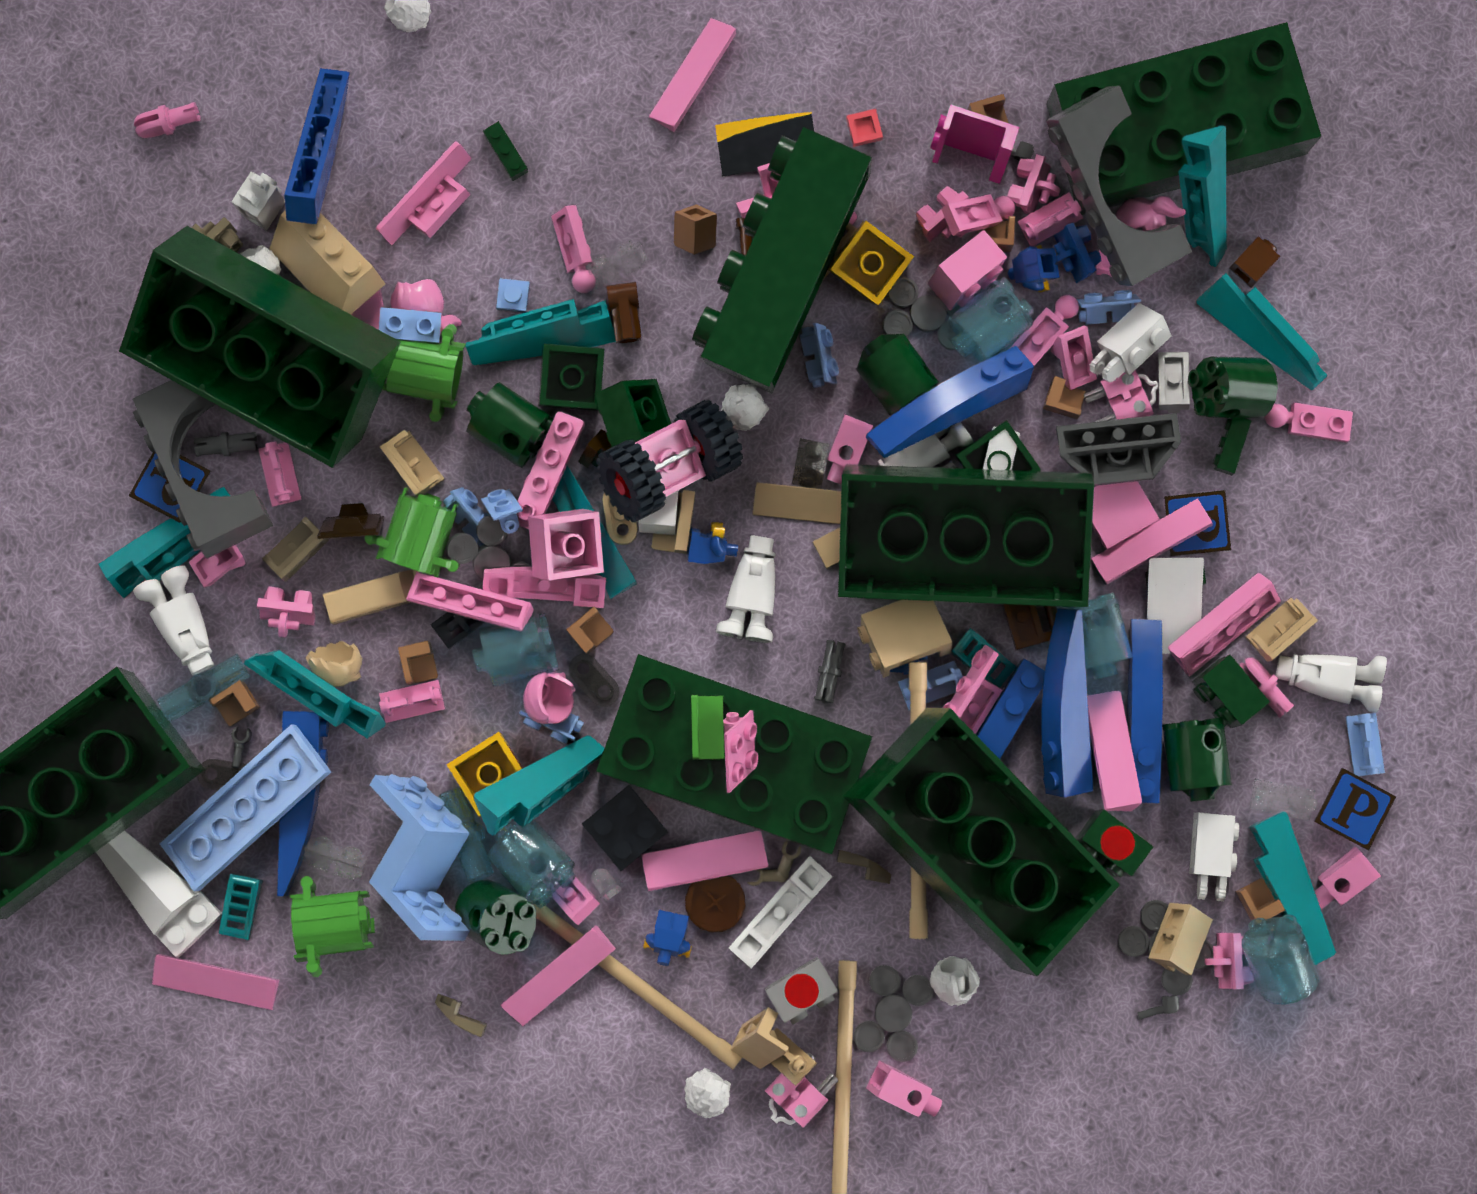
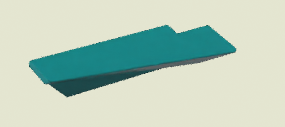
(1205, 191)
(555, 324)
(1263, 329)
(571, 497)
(150, 554)
(315, 692)
(537, 786)
(1289, 881)

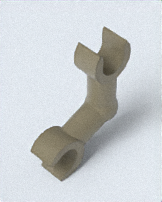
(780, 874)

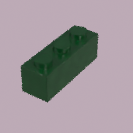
(505, 151)
(1231, 445)

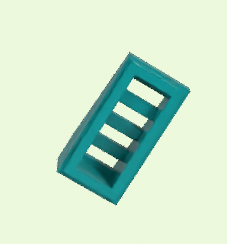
(981, 642)
(234, 880)

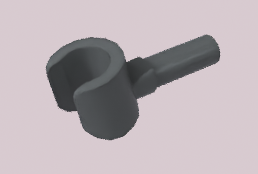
(1023, 151)
(239, 746)
(1170, 1005)

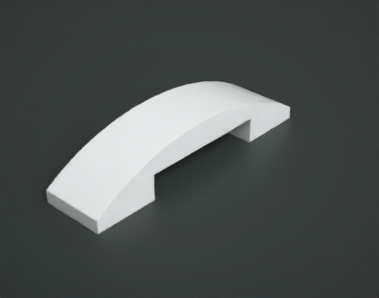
(780, 912)

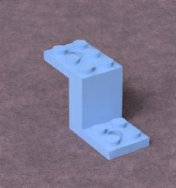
(419, 858)

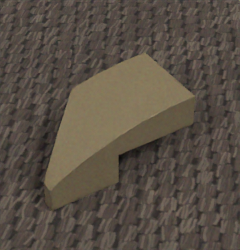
(873, 871)
(451, 1008)

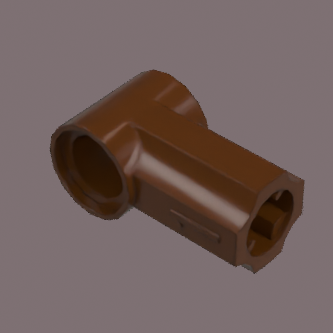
(624, 304)

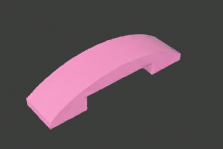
(520, 583)

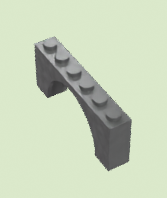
(1080, 137)
(213, 520)

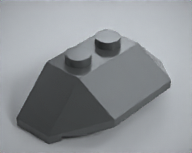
(1120, 448)

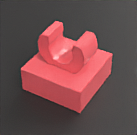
(864, 127)

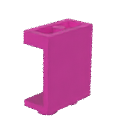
(976, 135)

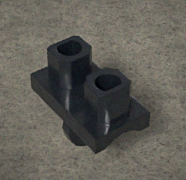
(454, 628)

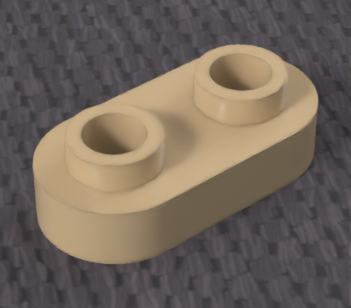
(614, 520)

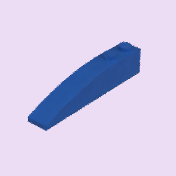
(316, 148)
(954, 401)
(1146, 704)
(1011, 707)
(1065, 710)
(298, 822)

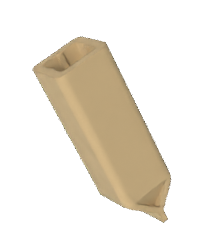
(369, 597)

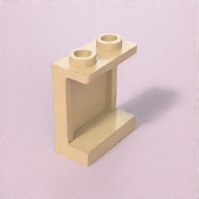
(903, 634)

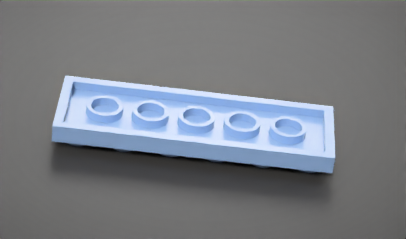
(245, 807)

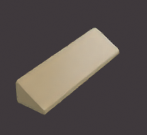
(797, 503)

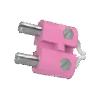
(1125, 396)
(799, 1101)

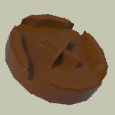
(715, 903)

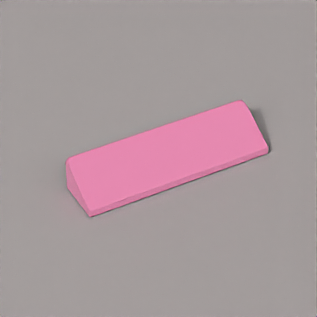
(693, 74)
(1152, 541)
(470, 602)
(1224, 623)
(1113, 752)
(704, 860)
(558, 976)
(215, 981)

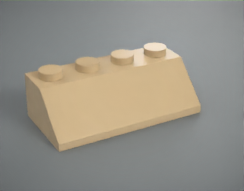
(325, 262)

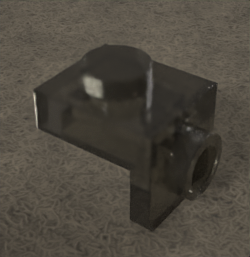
(810, 464)

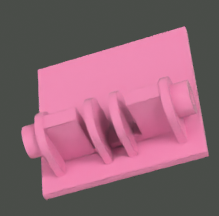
(739, 747)

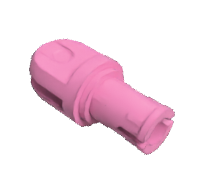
(165, 120)
(1267, 685)

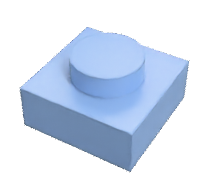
(513, 295)

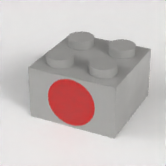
(801, 991)

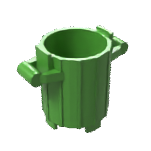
(428, 371)
(418, 534)
(328, 924)

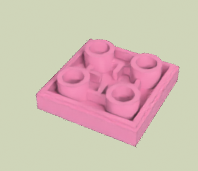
(1120, 512)

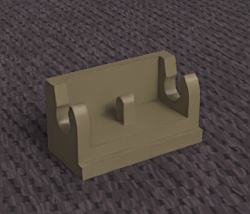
(295, 549)

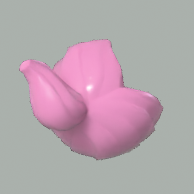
(1148, 213)
(422, 297)
(549, 698)

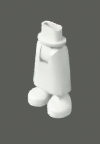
(930, 450)
(752, 591)
(178, 619)
(1335, 677)

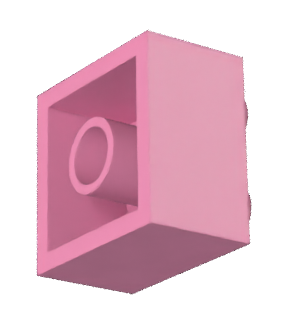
(967, 271)
(565, 544)

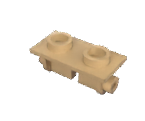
(795, 1062)

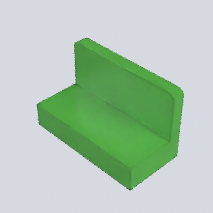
(707, 727)

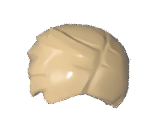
(336, 663)

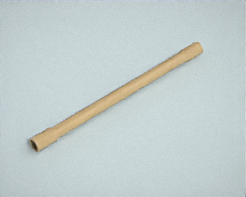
(918, 913)
(846, 984)
(716, 1045)

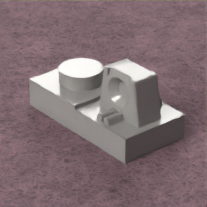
(1173, 381)

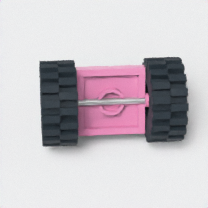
(649, 470)

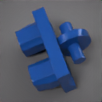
(1073, 252)

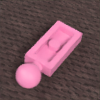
(977, 213)
(574, 247)
(1046, 328)
(1312, 421)

